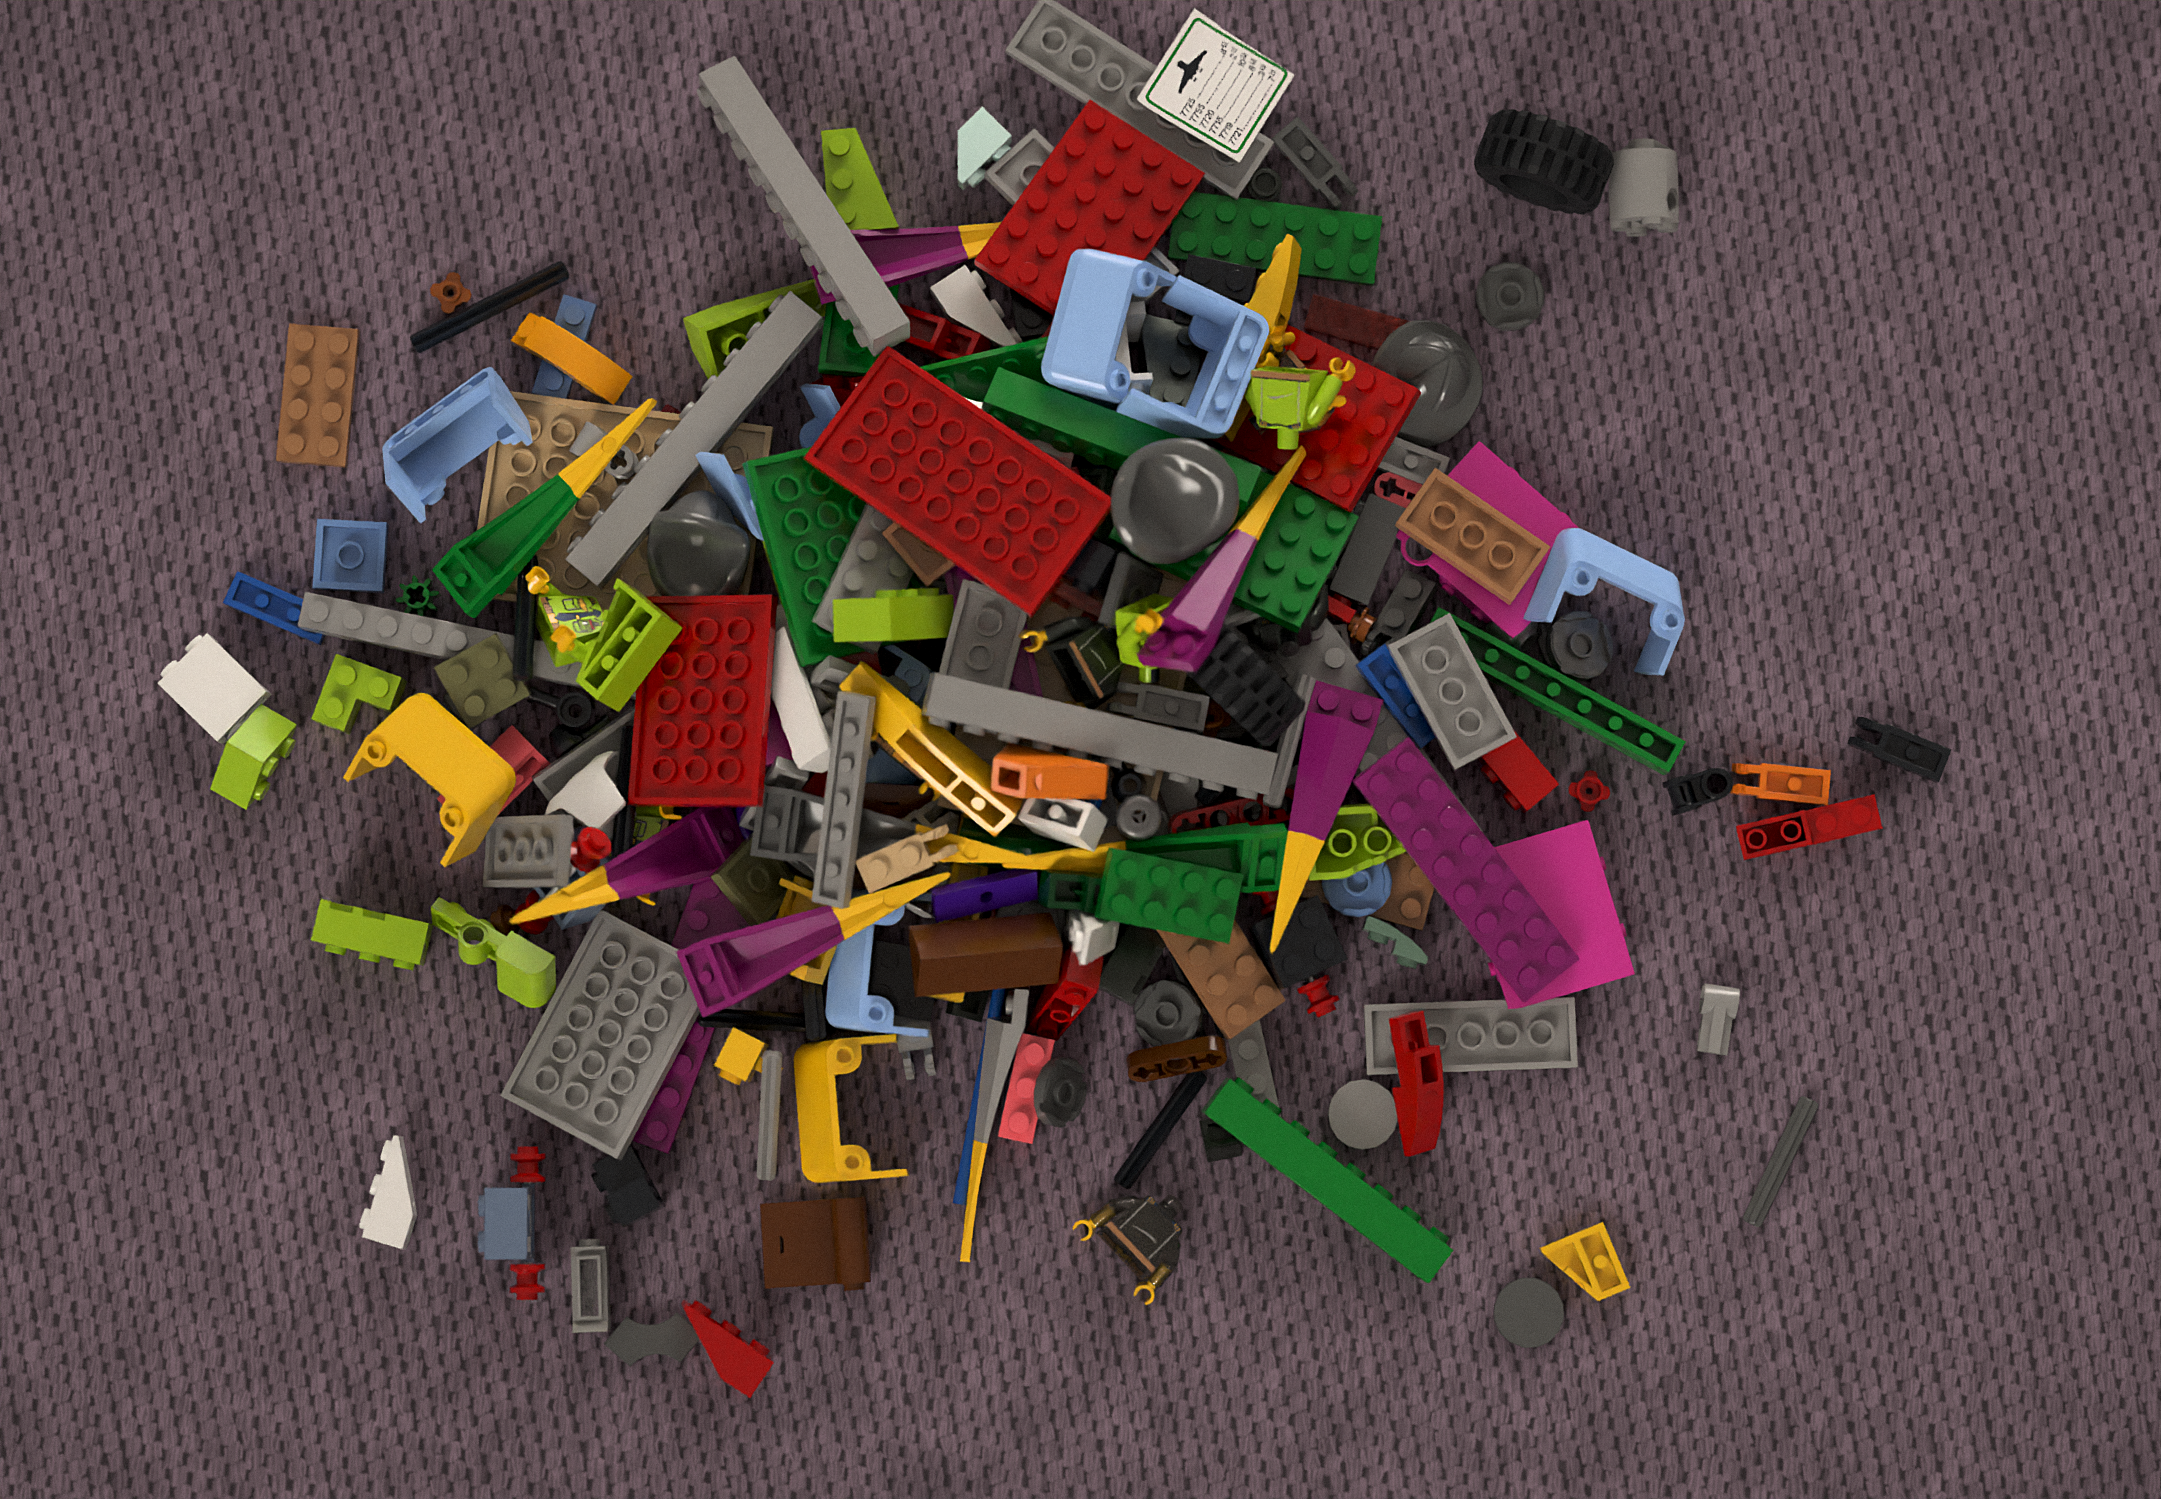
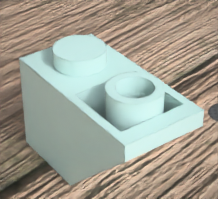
(979, 144)

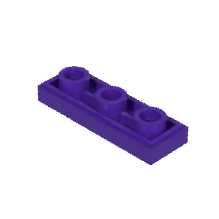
(984, 893)

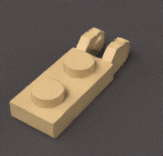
(902, 859)

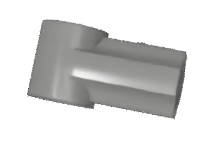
(1717, 1012)

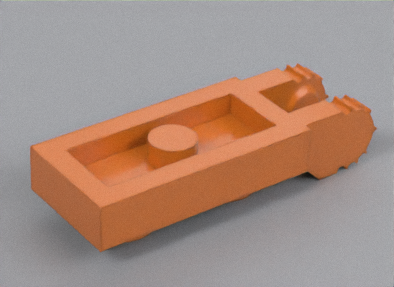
(1785, 783)

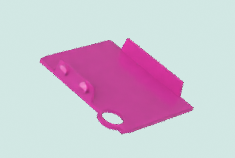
(1511, 495)
(1570, 887)

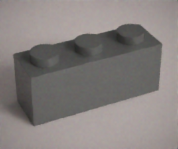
(1366, 550)

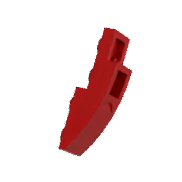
(1809, 827)
(1421, 1080)

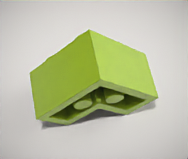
(350, 685)
(253, 756)

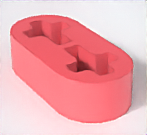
(1401, 483)

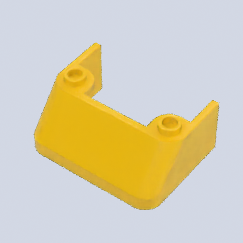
(448, 759)
(817, 1110)

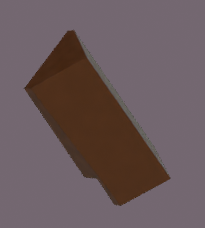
(984, 954)

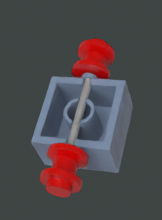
(588, 852)
(511, 1223)

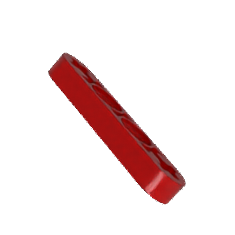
(1234, 812)

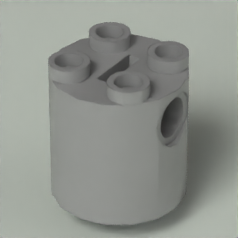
(1644, 189)

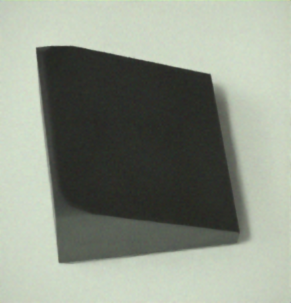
(1218, 1142)

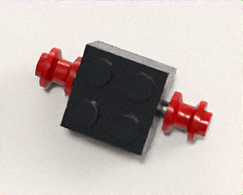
(1303, 951)

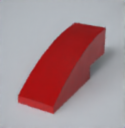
(940, 337)

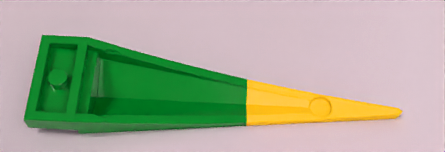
(499, 551)
(1234, 848)

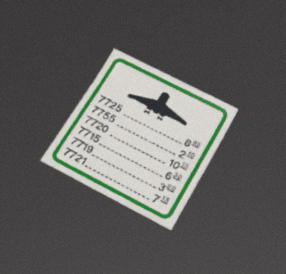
(1215, 86)

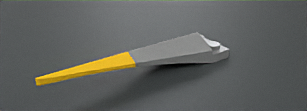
(999, 1048)

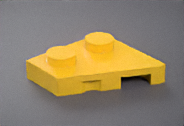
(1589, 1261)

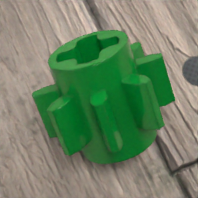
(418, 587)

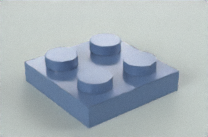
(350, 555)

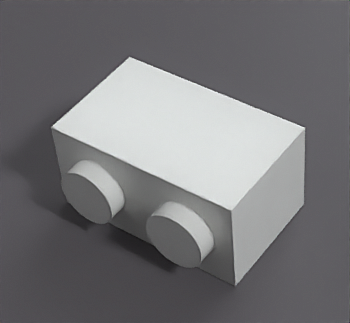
(1064, 821)

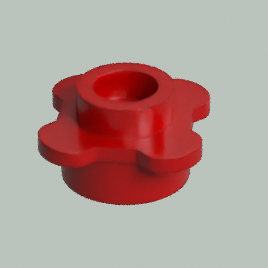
(1599, 791)

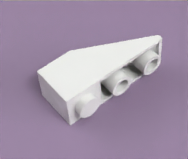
(968, 307)
(1090, 935)
(394, 1204)

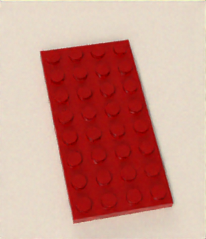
(959, 481)

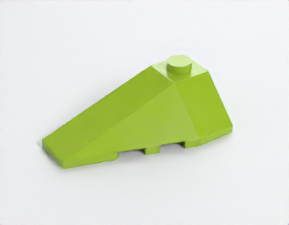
(724, 327)
(1354, 843)

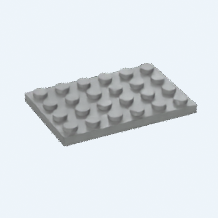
(606, 1036)

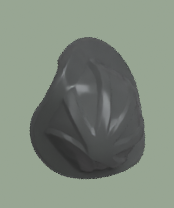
(697, 548)

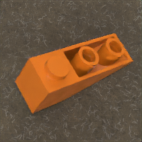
(1047, 775)

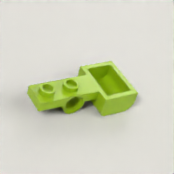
(522, 967)

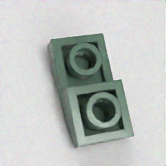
(1406, 950)

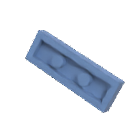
(576, 317)

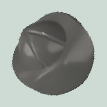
(1444, 372)
(1173, 500)

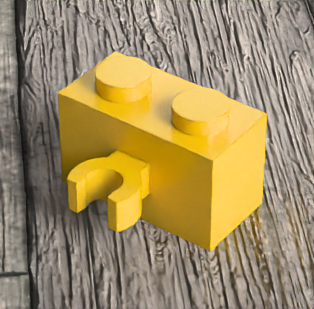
(740, 1057)

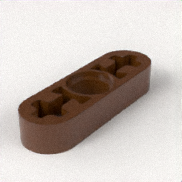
(1156, 1061)

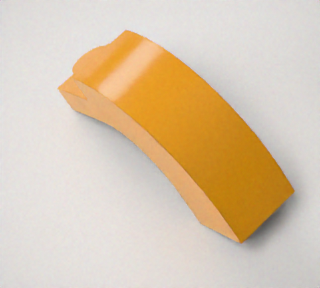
(572, 357)

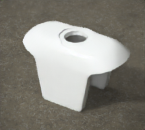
(592, 794)

